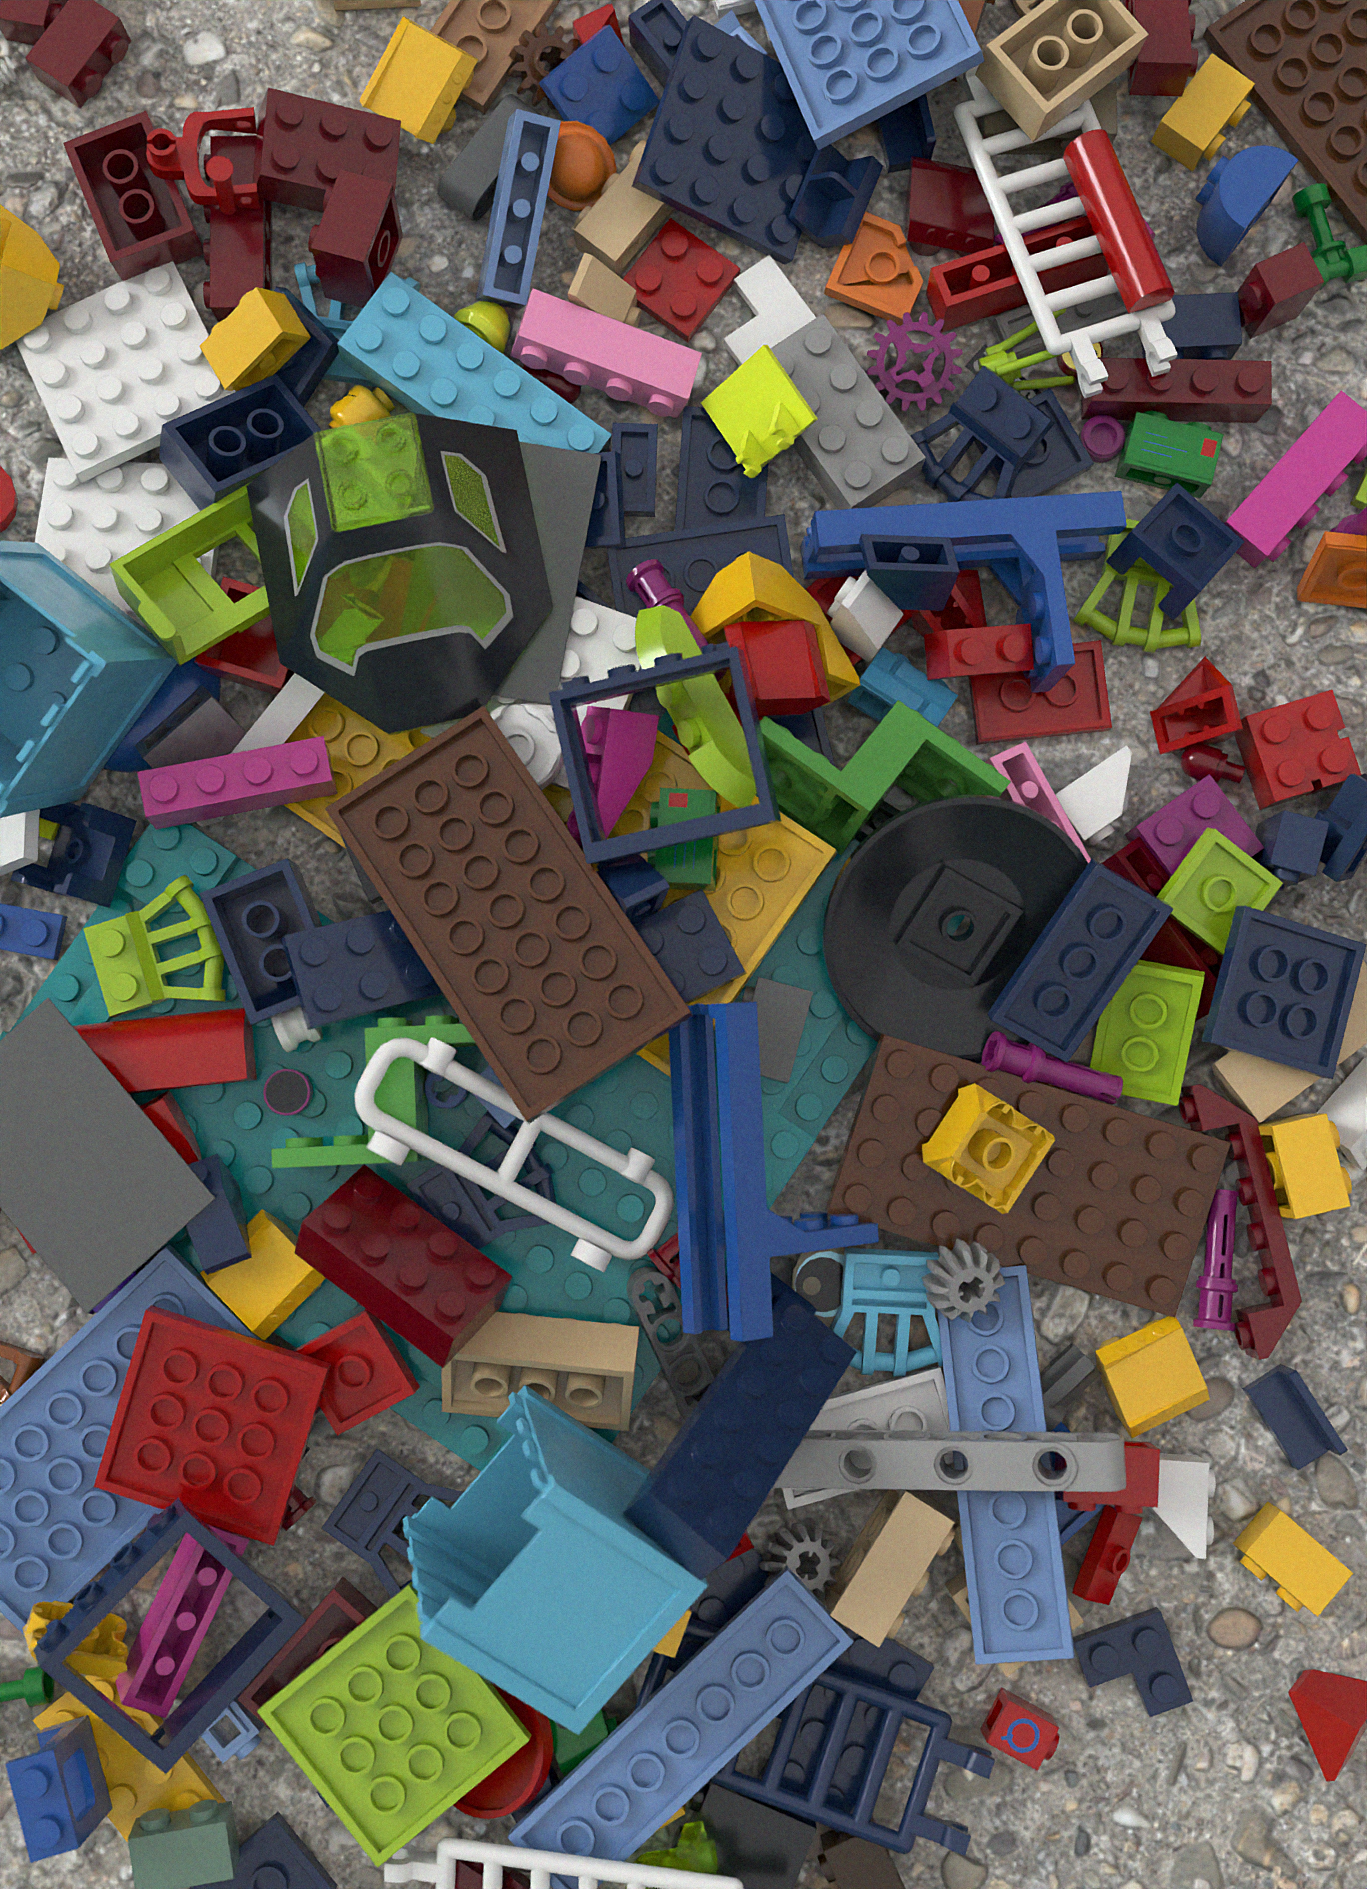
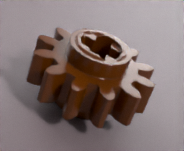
(531, 53)

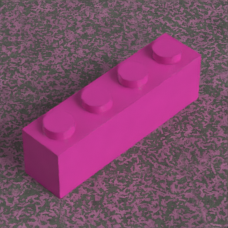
(1299, 479)
(237, 783)
(175, 1625)

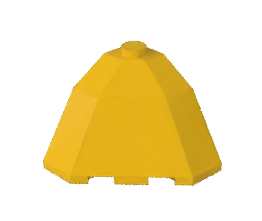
(26, 279)
(765, 591)

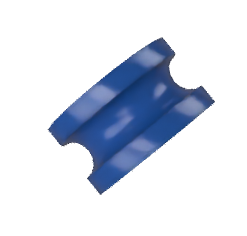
(452, 1101)

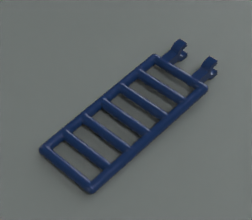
(813, 1807)

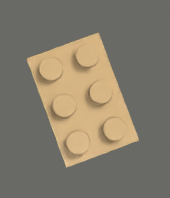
(1059, 59)
(889, 1563)

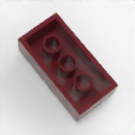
(402, 1265)

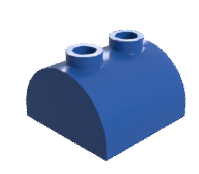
(1237, 197)

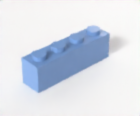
(518, 209)

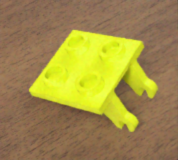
(759, 411)

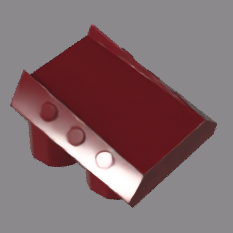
(946, 209)

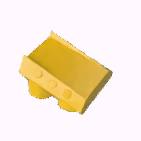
(419, 81)
(987, 1147)
(271, 1282)
(1151, 1375)
(97, 1655)

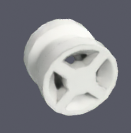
(292, 1029)

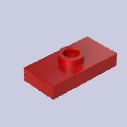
(1107, 1555)

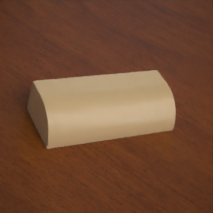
(1264, 1086)

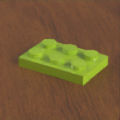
(1149, 1030)

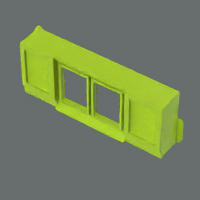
(174, 590)

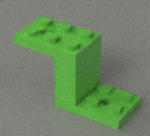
(899, 752)
(398, 1095)

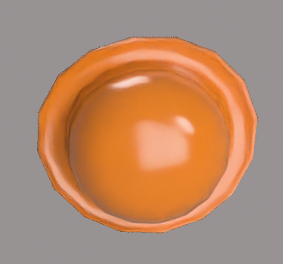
(580, 166)

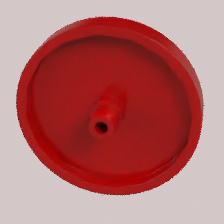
(521, 1775)

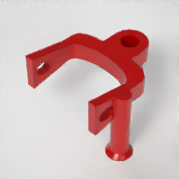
(179, 159)

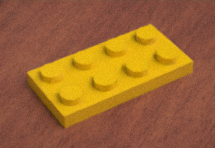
(131, 1778)

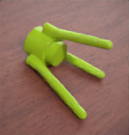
(1010, 368)

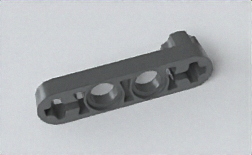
(675, 1352)

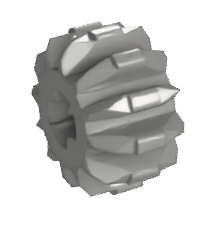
(963, 1280)
(803, 1543)

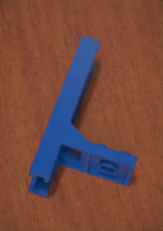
(998, 534)
(746, 1226)

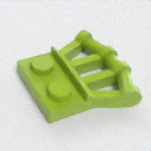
(1120, 630)
(130, 963)

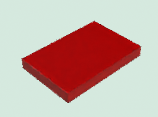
(1077, 704)

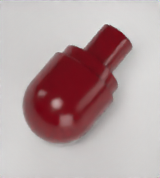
(557, 383)
(1203, 760)

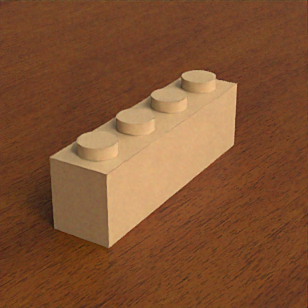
(621, 219)

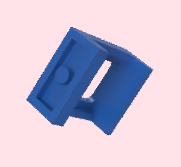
(59, 1789)

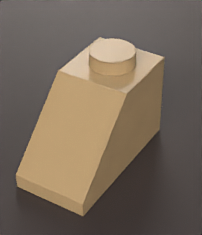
(604, 292)

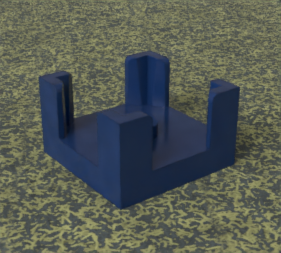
(1181, 544)
(84, 855)

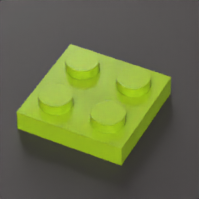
(1212, 884)

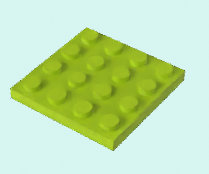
(392, 1728)

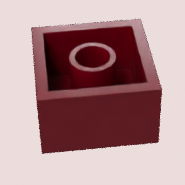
(355, 238)

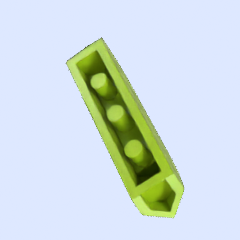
(697, 708)

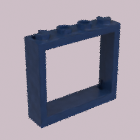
(625, 681)
(220, 1684)

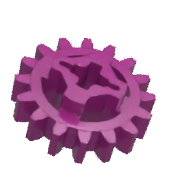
(925, 379)

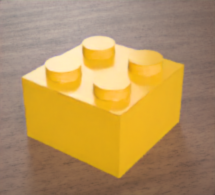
(1305, 1164)

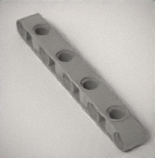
(994, 1458)

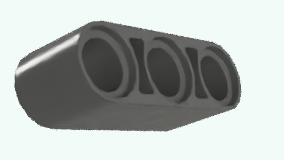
(473, 175)

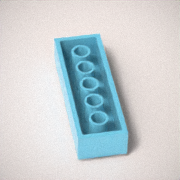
(452, 373)

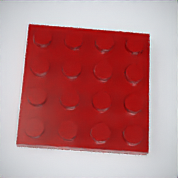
(212, 1424)

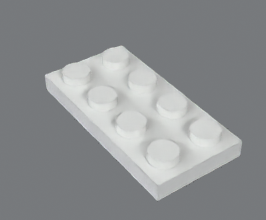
(897, 1404)

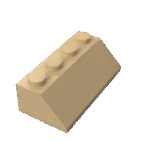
(567, 1361)

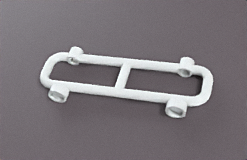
(395, 1139)

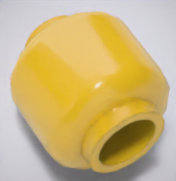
(360, 406)

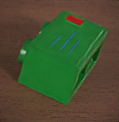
(1169, 453)
(693, 863)

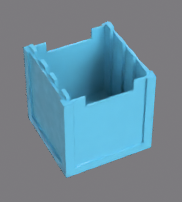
(68, 679)
(541, 1569)

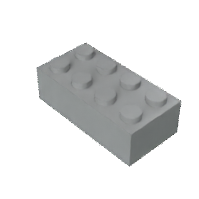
(857, 442)

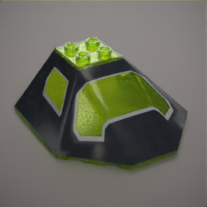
(402, 565)

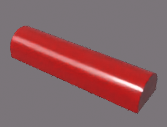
(1117, 221)

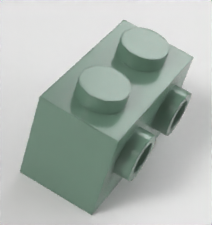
(184, 1846)

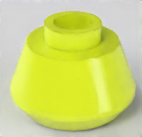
(487, 321)

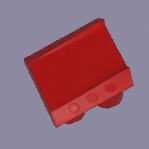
(781, 665)

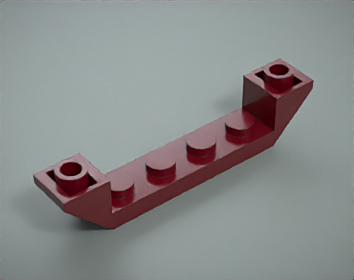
(1263, 1324)

